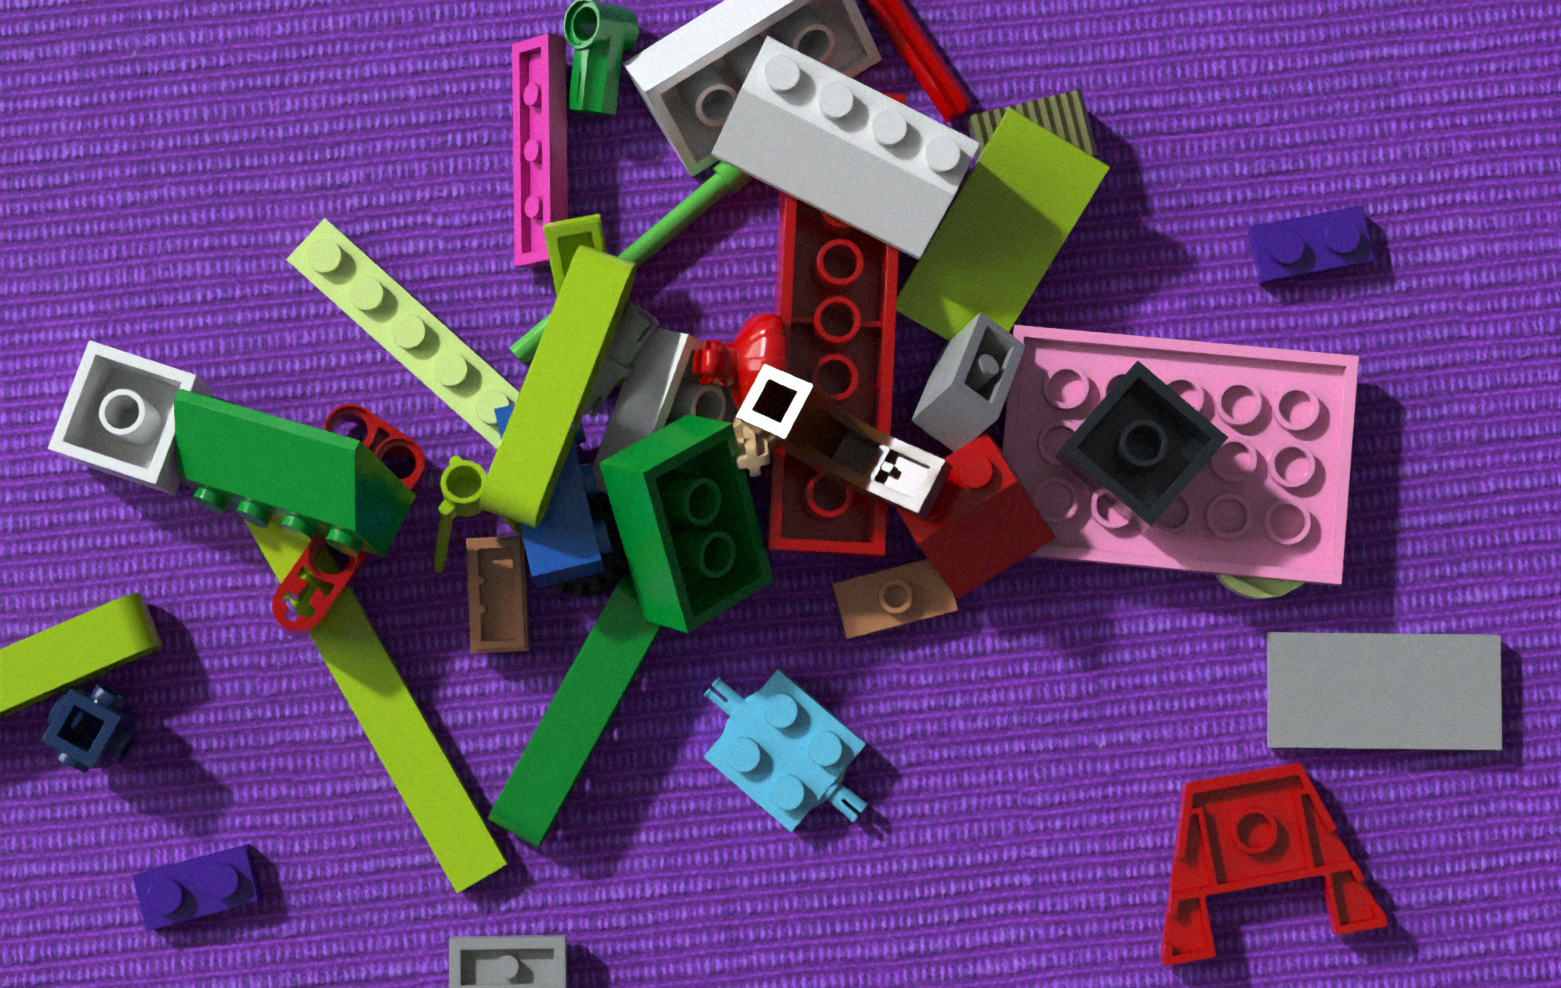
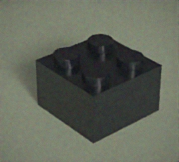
(1141, 446)

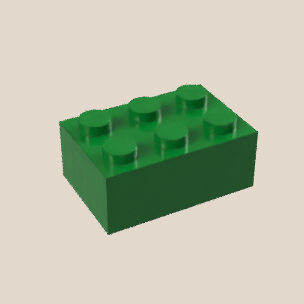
(687, 522)

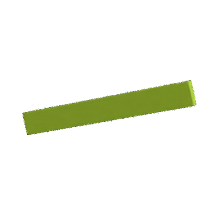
(392, 721)

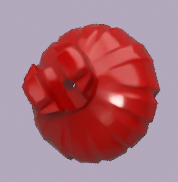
(739, 362)

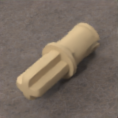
(753, 448)

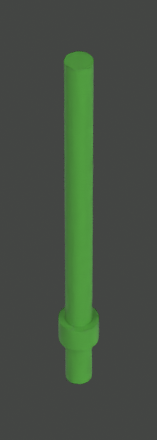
(725, 180)

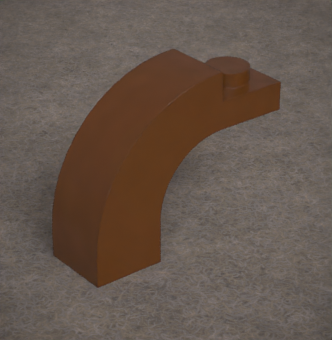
(840, 446)

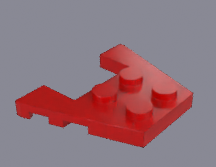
(1252, 834)

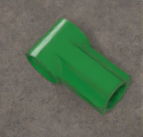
(600, 39)

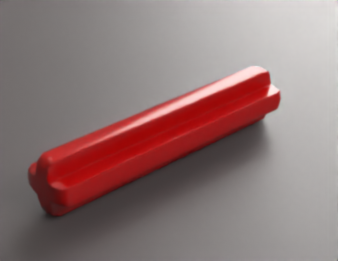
(921, 57)

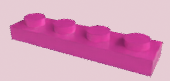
(538, 144)

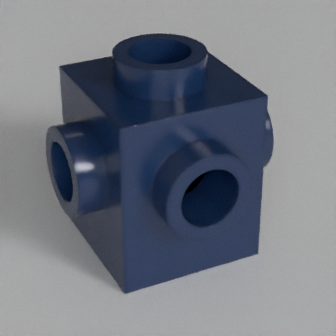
(72, 732)

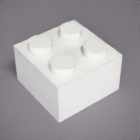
(124, 417)

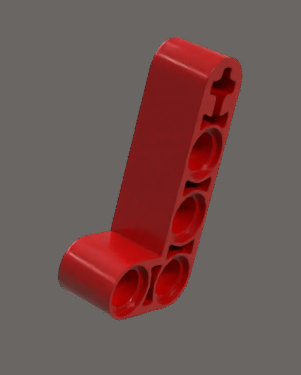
(383, 442)

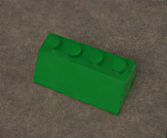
(287, 475)

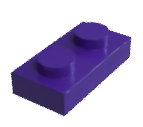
(1310, 245)
(197, 887)

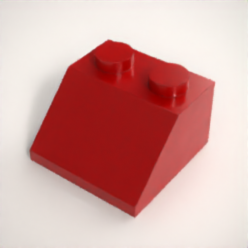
(979, 519)

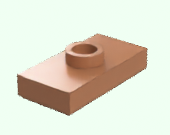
(498, 594)
(892, 598)

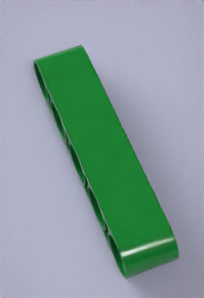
(576, 717)

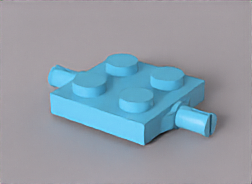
(785, 749)

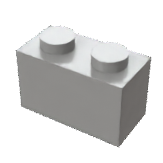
(969, 383)

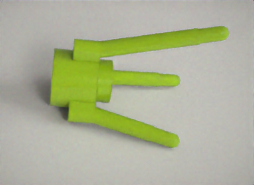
(461, 491)

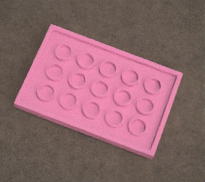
(1259, 506)

